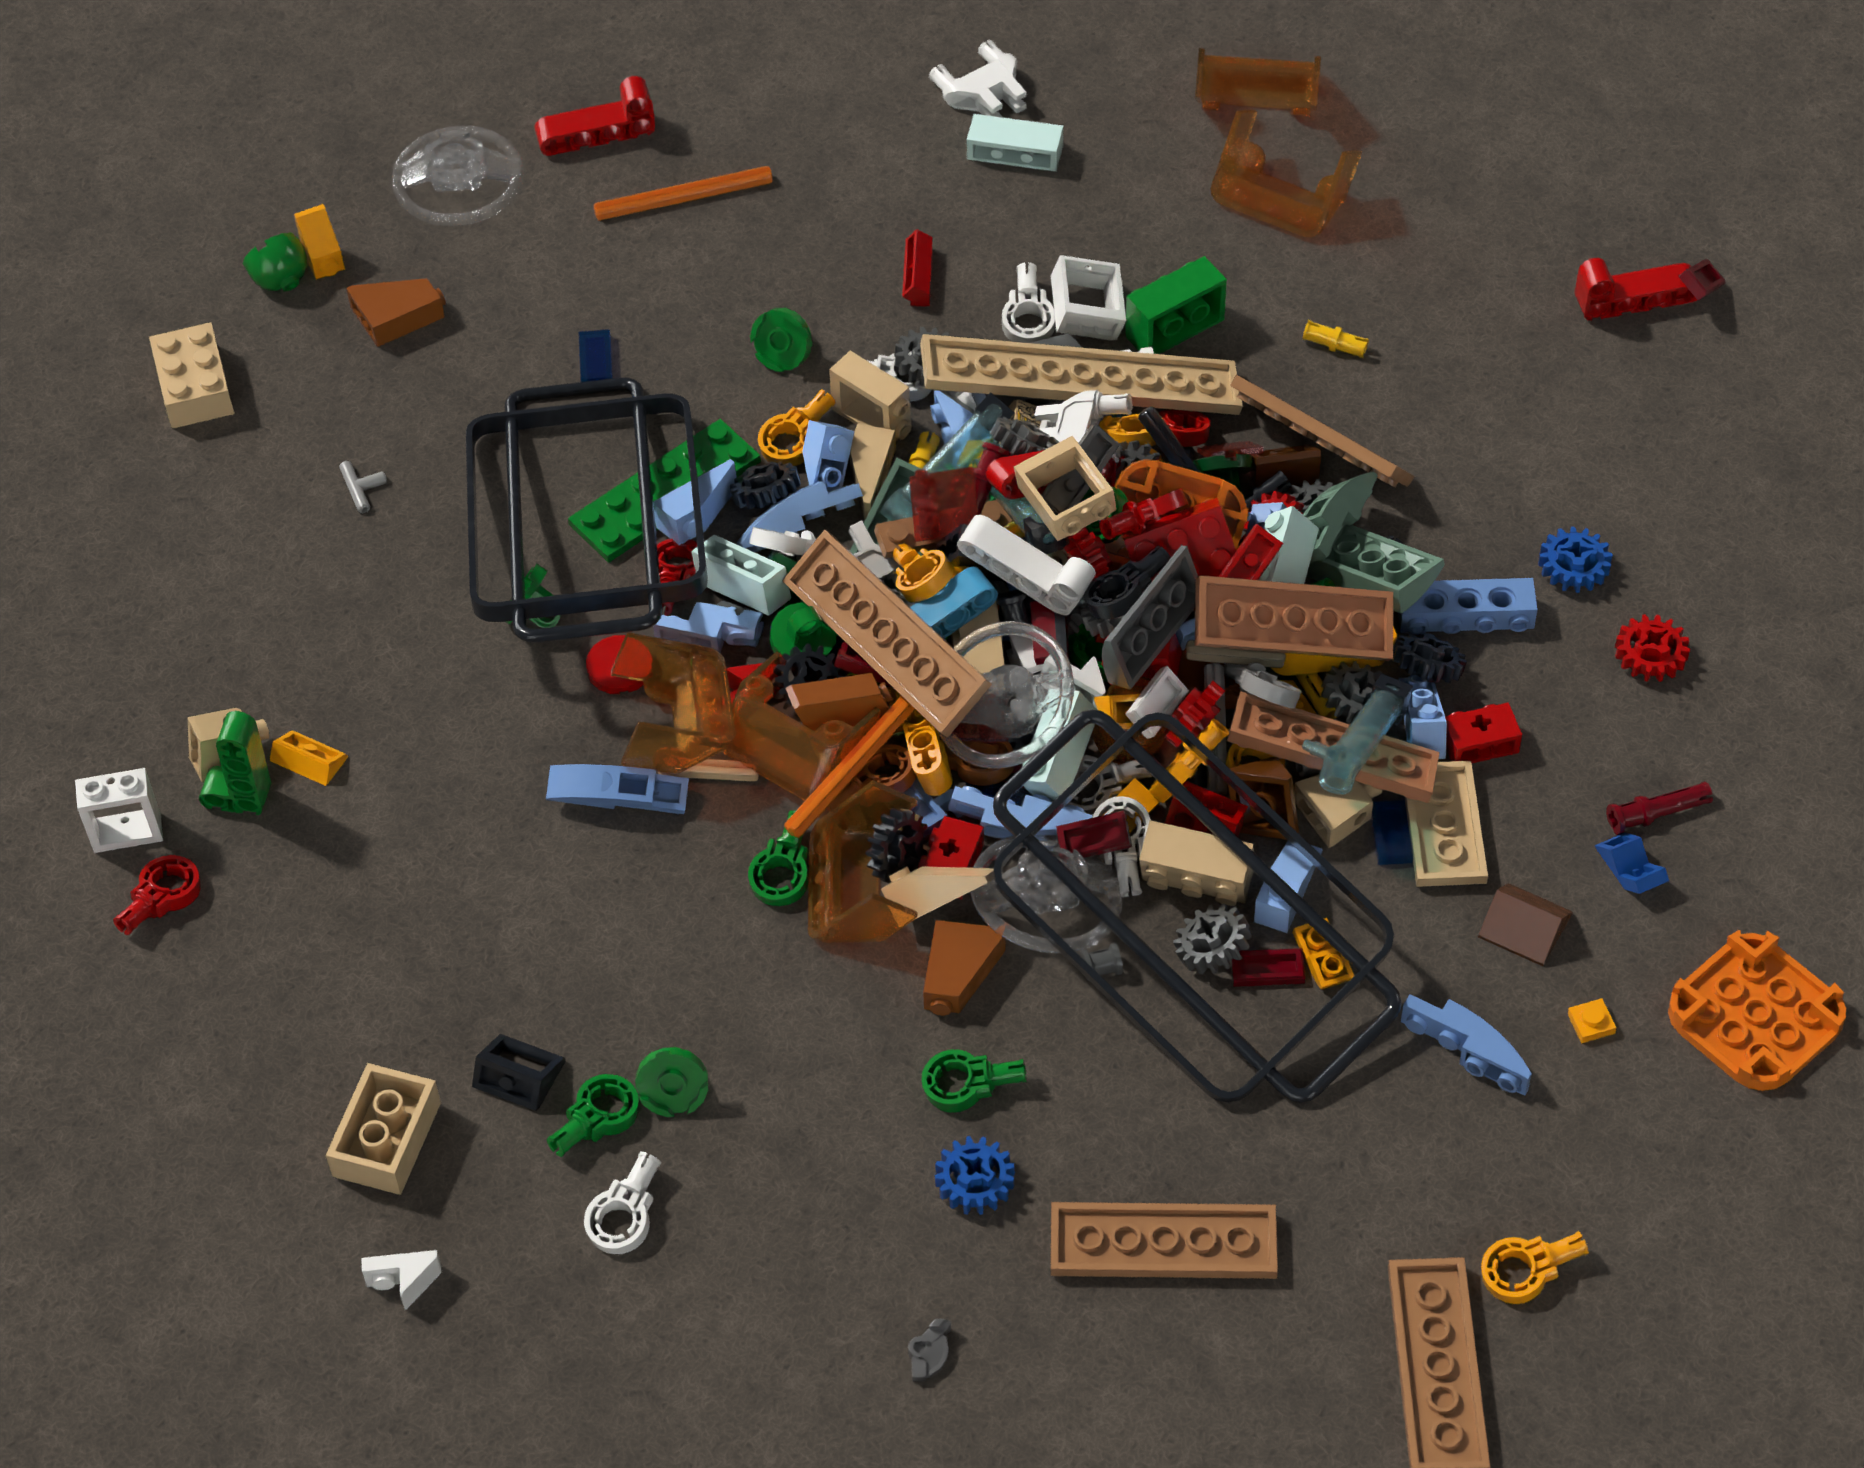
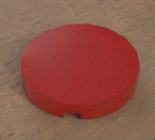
(599, 666)

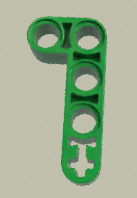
(243, 776)

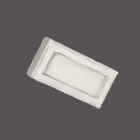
(1159, 696)

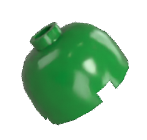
(277, 264)

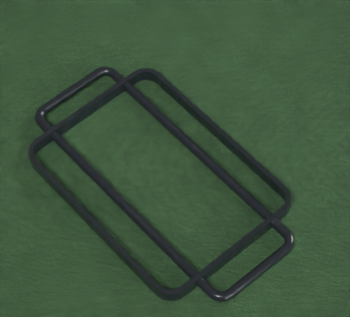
(651, 594)
(1126, 740)

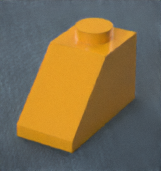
(319, 241)

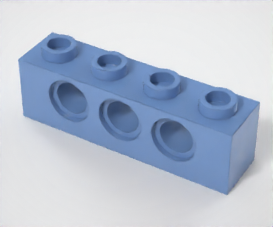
(1473, 606)

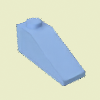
(675, 510)
(1296, 872)

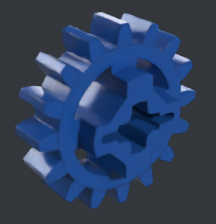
(1575, 559)
(974, 1174)

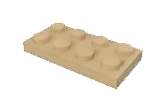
(1448, 830)

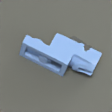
(712, 625)

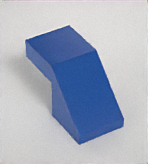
(1630, 864)

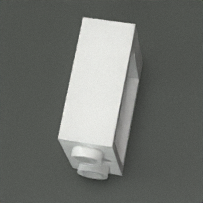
(1086, 319)
(120, 829)

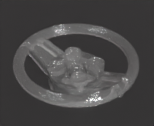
(455, 163)
(1032, 692)
(1044, 892)

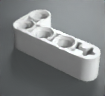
(1026, 567)

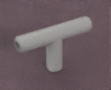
(358, 486)

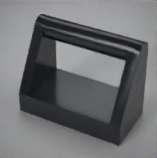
(511, 1079)

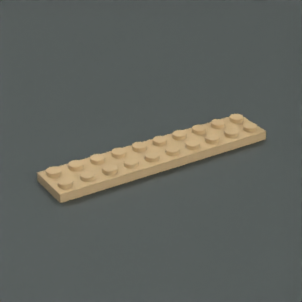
(1065, 371)

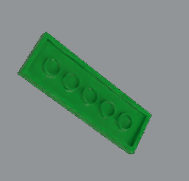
(614, 520)

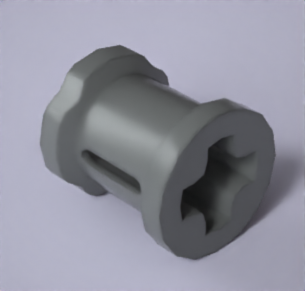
(1104, 960)

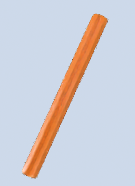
(683, 193)
(849, 767)

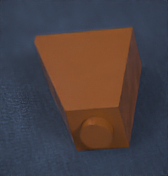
(395, 307)
(838, 699)
(959, 964)

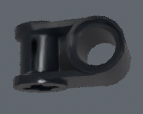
(1015, 606)

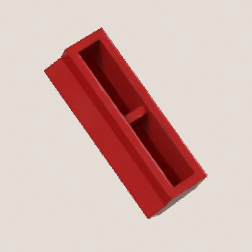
(918, 268)

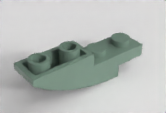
(1338, 507)

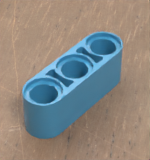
(957, 602)

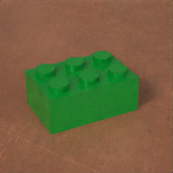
(1176, 306)

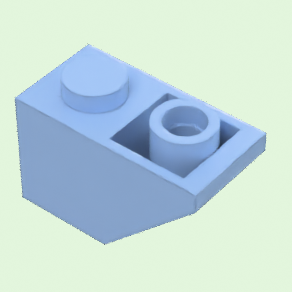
(827, 453)

